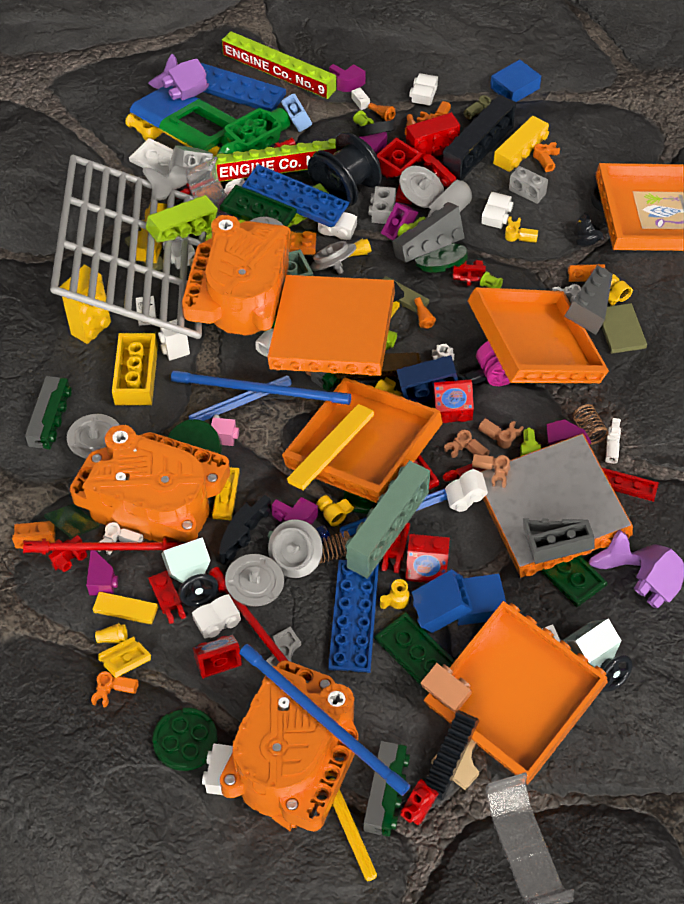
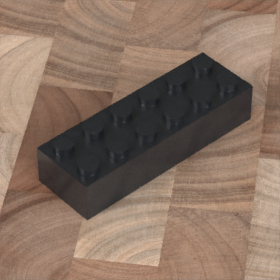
(479, 137)

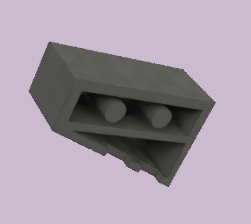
(557, 539)

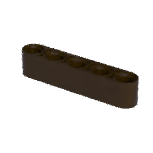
(391, 364)

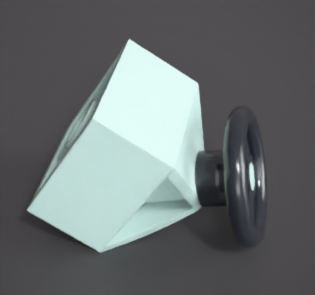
(188, 565)
(599, 645)

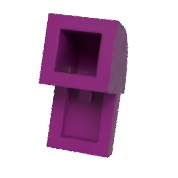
(348, 79)
(302, 510)

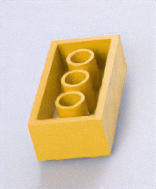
(83, 319)
(135, 369)

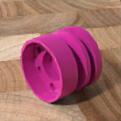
(491, 366)

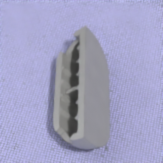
(457, 193)

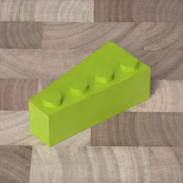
(182, 220)

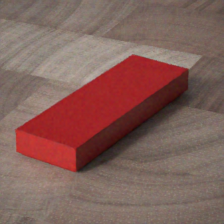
(632, 485)

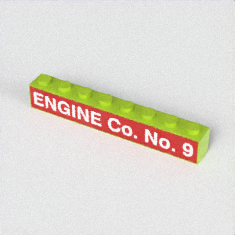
(279, 64)
(278, 159)

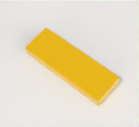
(225, 501)
(125, 608)

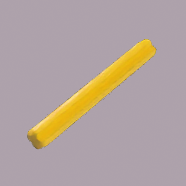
(354, 837)

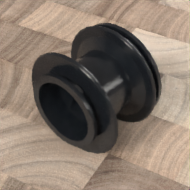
(347, 168)

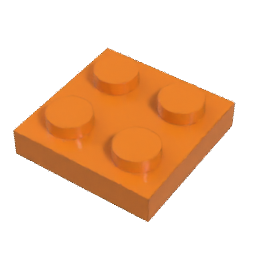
(305, 241)

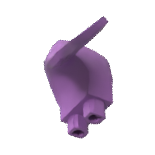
(186, 78)
(659, 572)

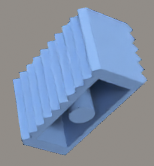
(296, 112)

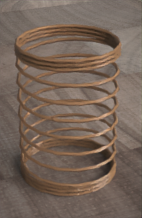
(586, 417)
(346, 537)

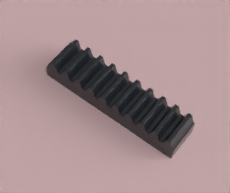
(451, 753)

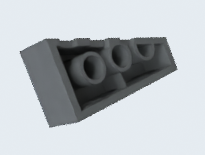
(431, 234)
(591, 302)

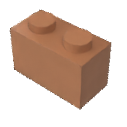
(446, 687)

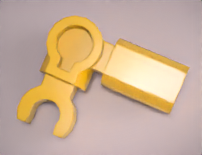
(513, 232)

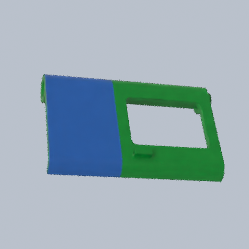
(165, 114)

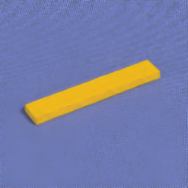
(330, 447)

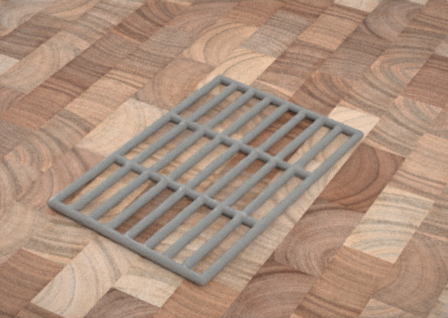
(113, 259)

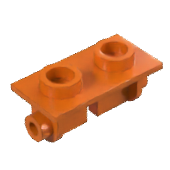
(581, 273)

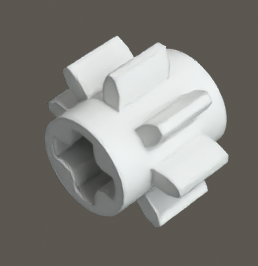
(442, 350)

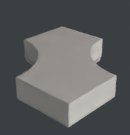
(287, 642)

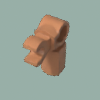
(505, 437)
(465, 440)
(500, 464)

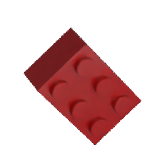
(432, 134)

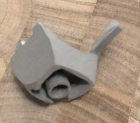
(181, 160)

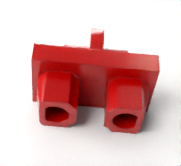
(469, 272)
(62, 559)
(419, 803)

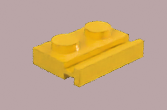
(124, 657)

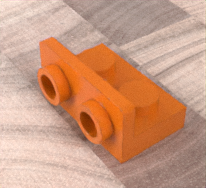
(33, 532)

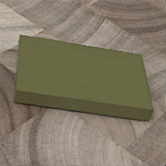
(623, 329)

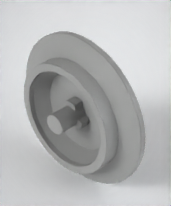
(420, 185)
(332, 256)
(89, 433)
(295, 548)
(254, 580)

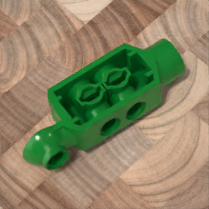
(254, 131)

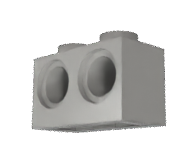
(528, 184)
(383, 204)

